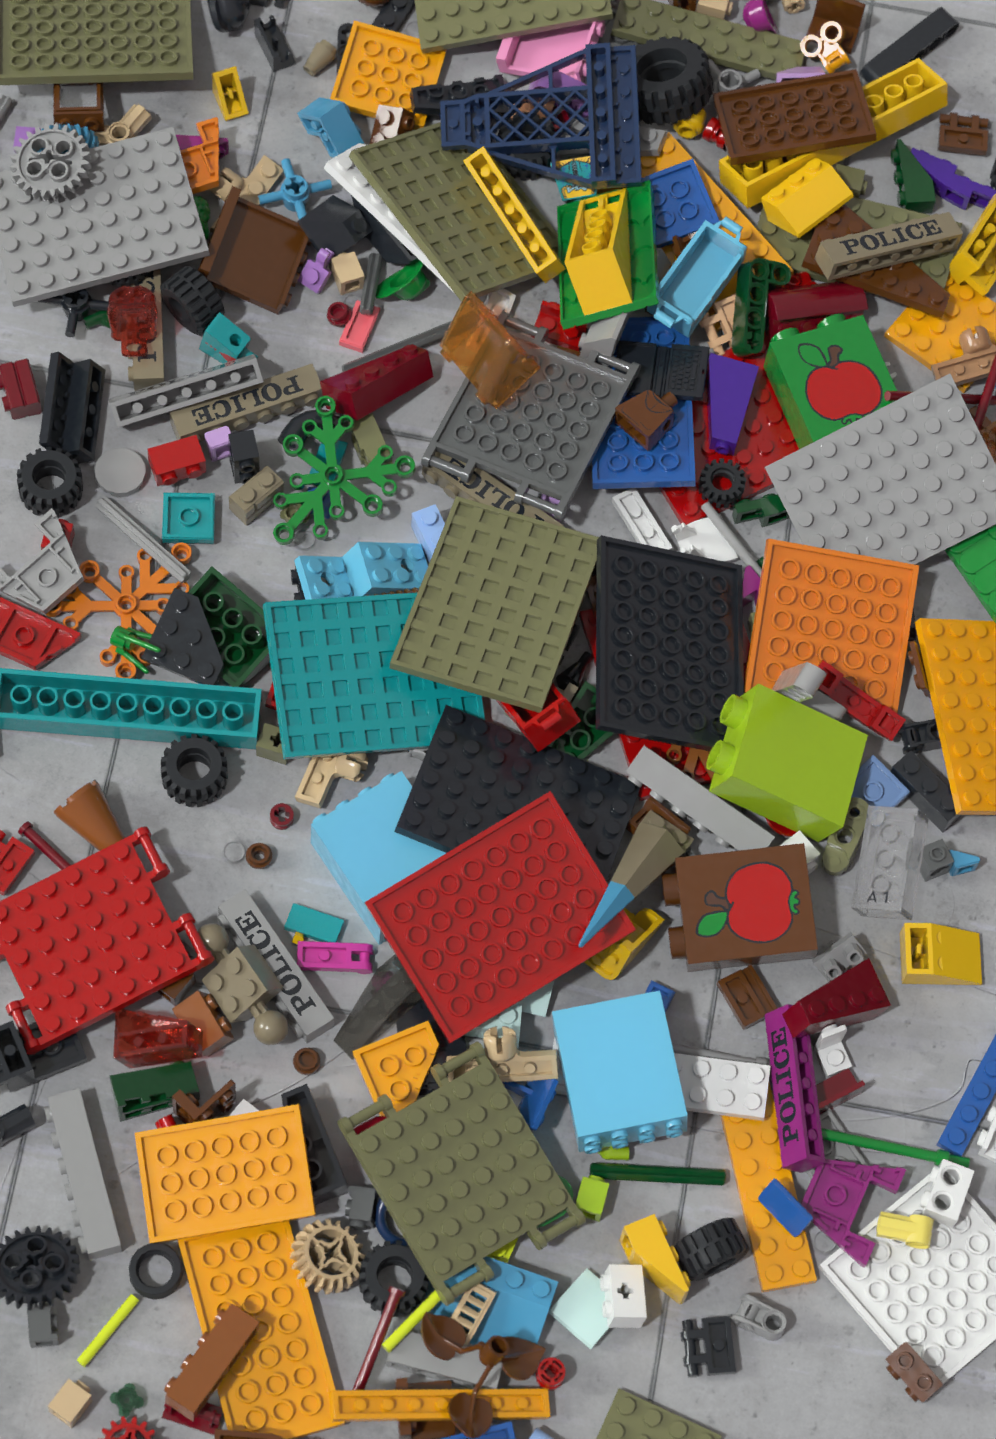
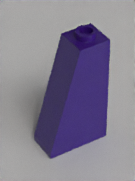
(728, 396)

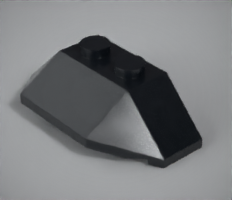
(384, 241)

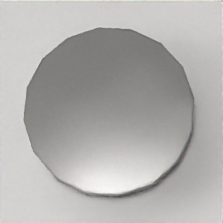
(120, 472)

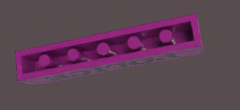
(794, 1095)

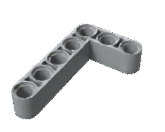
(802, 685)

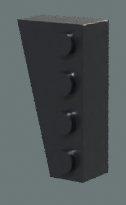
(325, 1170)

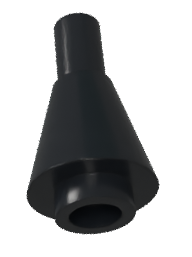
(574, 673)

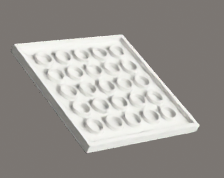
(931, 1296)

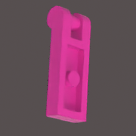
(334, 957)

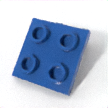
(535, 1099)

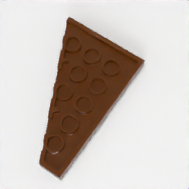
(897, 282)

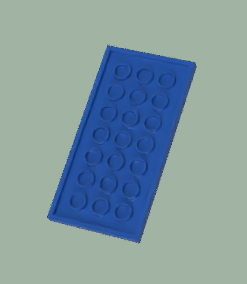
(671, 462)

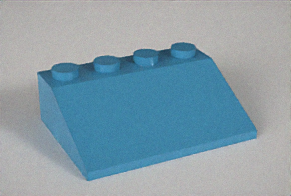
(517, 1307)

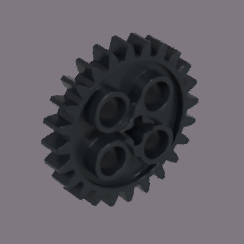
(36, 1267)

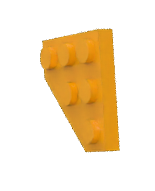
(398, 1064)

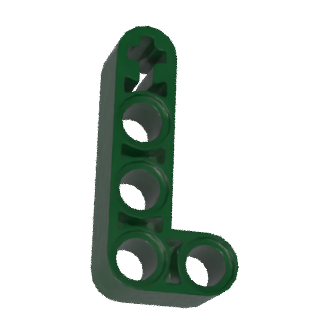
(747, 337)

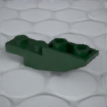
(767, 509)

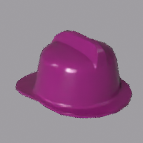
(757, 15)

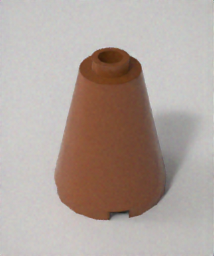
(91, 816)

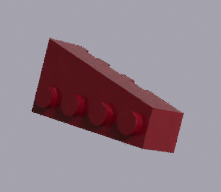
(378, 381)

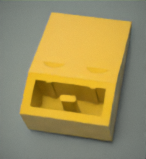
(939, 955)
(647, 1246)

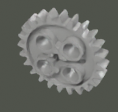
(50, 162)

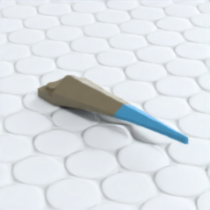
(646, 859)

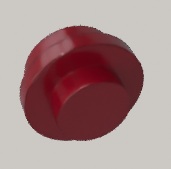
(339, 314)

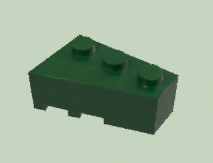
(151, 1089)

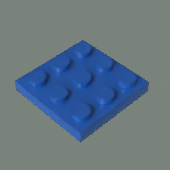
(679, 202)

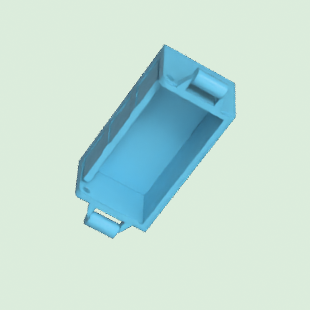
(699, 276)

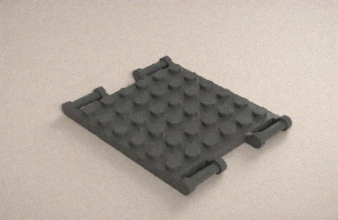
(543, 430)

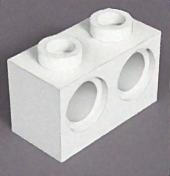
(951, 1194)

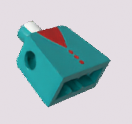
(225, 340)

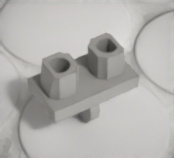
(839, 956)

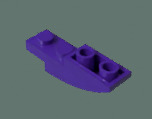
(950, 186)

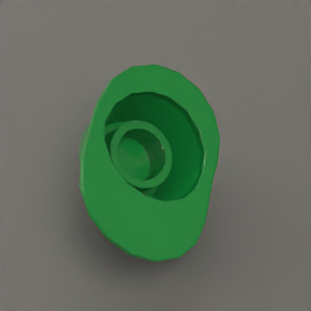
(405, 283)

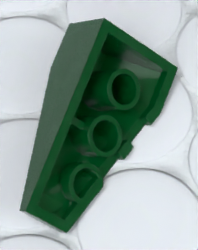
(582, 737)

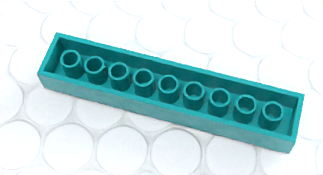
(128, 708)

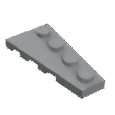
(650, 142)

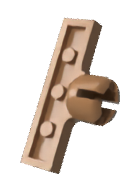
(975, 361)

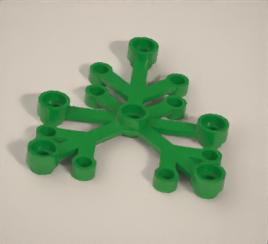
(313, 499)

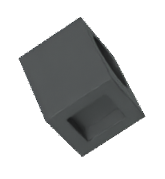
(935, 860)

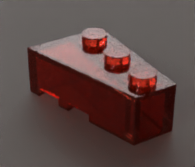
(153, 1039)

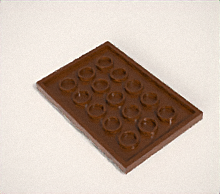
(794, 117)

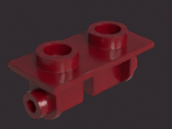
(206, 1420)

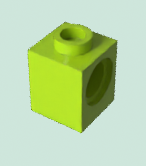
(592, 1197)

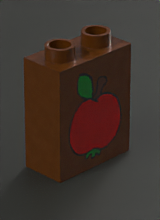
(741, 908)

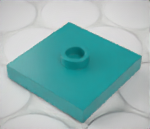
(188, 517)

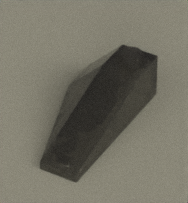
(382, 1004)

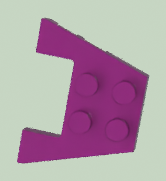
(836, 1196)

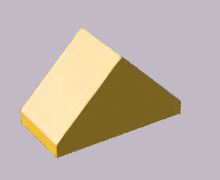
(229, 93)

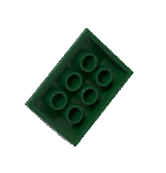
(236, 627)

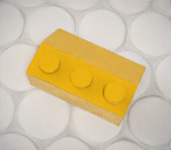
(806, 198)

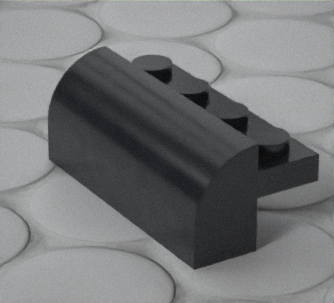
(72, 406)

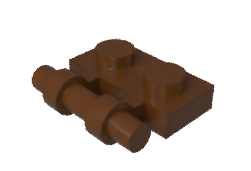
(963, 139)

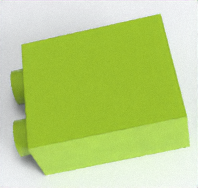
(786, 762)

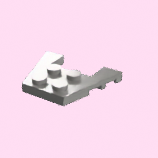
(48, 574)

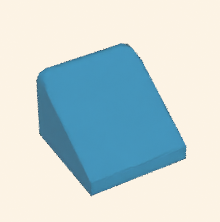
(963, 863)

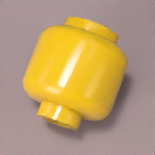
(692, 126)

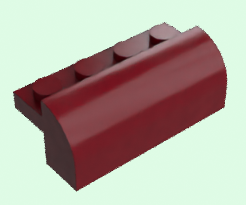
(809, 304)

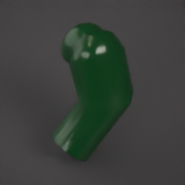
(95, 319)

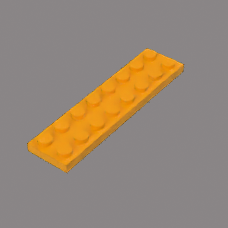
(756, 1161)

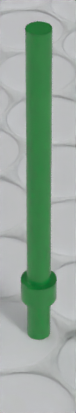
(893, 1148)

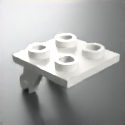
(703, 540)

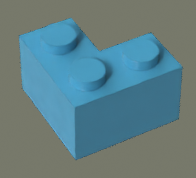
(332, 123)

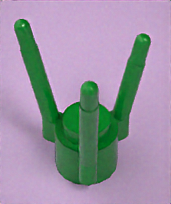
(127, 639)

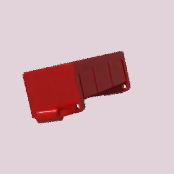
(547, 725)

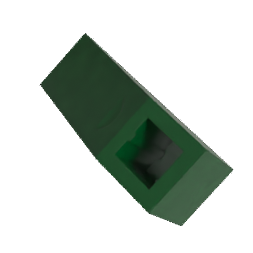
(914, 183)

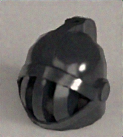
(228, 14)

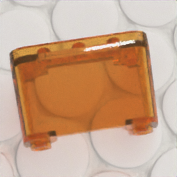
(486, 352)

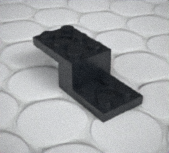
(21, 1069)

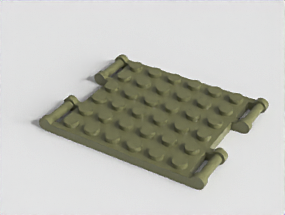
(460, 1173)

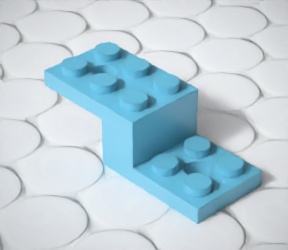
(363, 570)

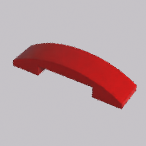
(859, 704)

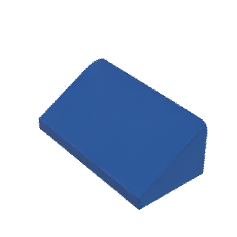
(785, 1208)

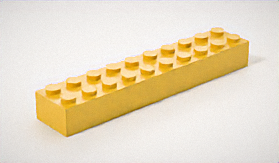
(893, 103)

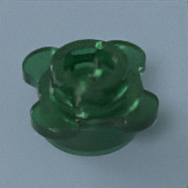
(127, 1391)

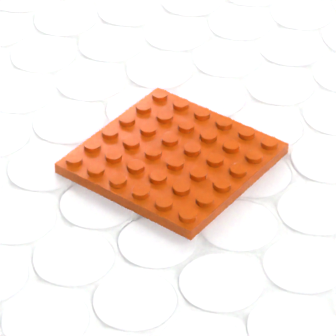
(833, 610)

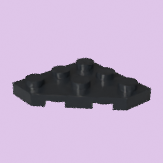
(185, 641)

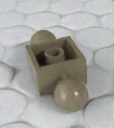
(243, 985)

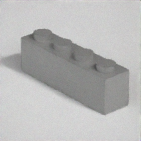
(462, 1369)

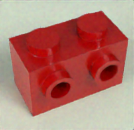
(177, 461)

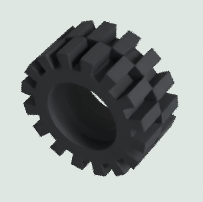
(722, 470)

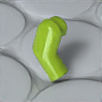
(610, 1153)

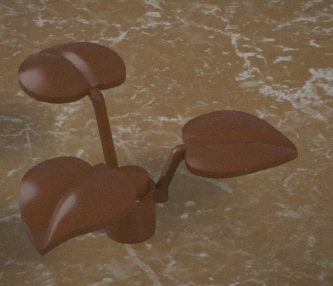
(518, 1358)

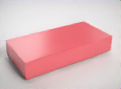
(358, 329)

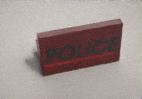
(838, 1090)

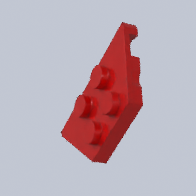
(32, 637)

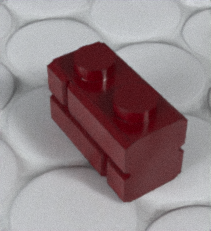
(19, 389)

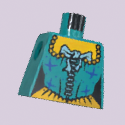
(578, 167)

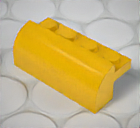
(977, 255)

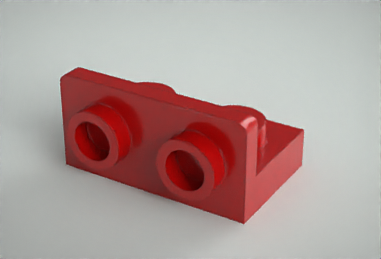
(550, 318)

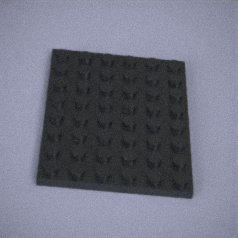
(666, 643)
(486, 773)

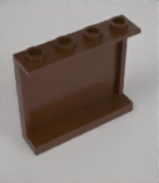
(254, 253)

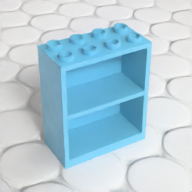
(364, 850)
(620, 1072)

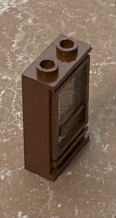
(80, 105)

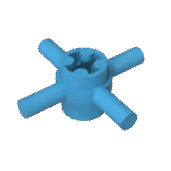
(292, 185)

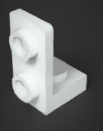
(831, 1051)

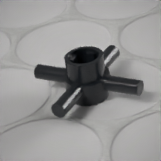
(76, 312)

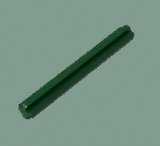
(658, 1174)

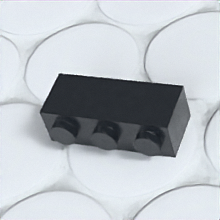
(926, 790)

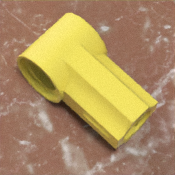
(912, 1230)

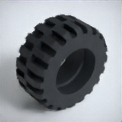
(687, 77)

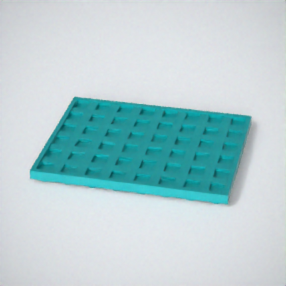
(338, 681)

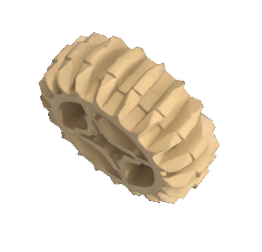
(307, 1245)

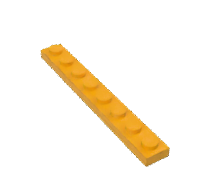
(433, 1404)

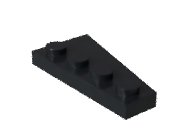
(427, 98)

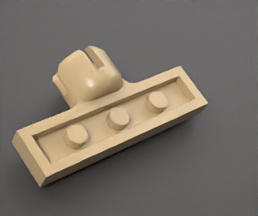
(256, 184)
(323, 771)
(511, 1063)

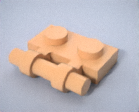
(724, 314)

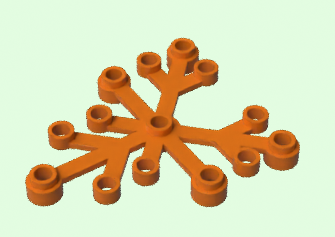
(148, 585)

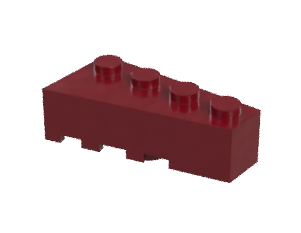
(842, 1001)

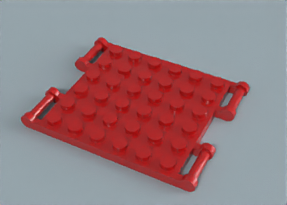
(93, 941)

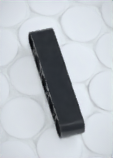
(912, 45)

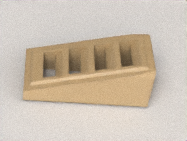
(478, 1316)

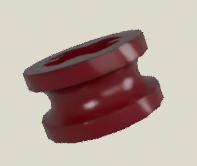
(281, 807)

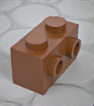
(202, 1012)

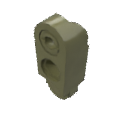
(367, 439)
(838, 855)

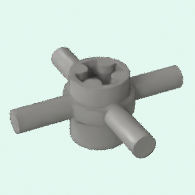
(730, 79)

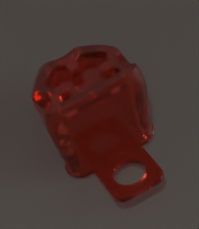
(132, 318)

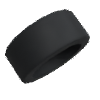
(150, 1250)

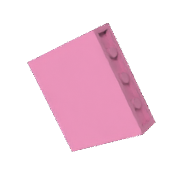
(533, 51)

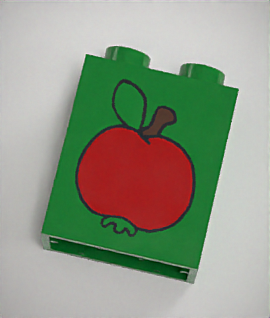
(827, 376)

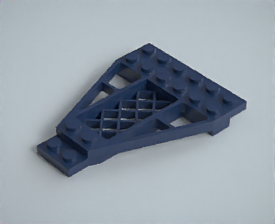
(611, 118)

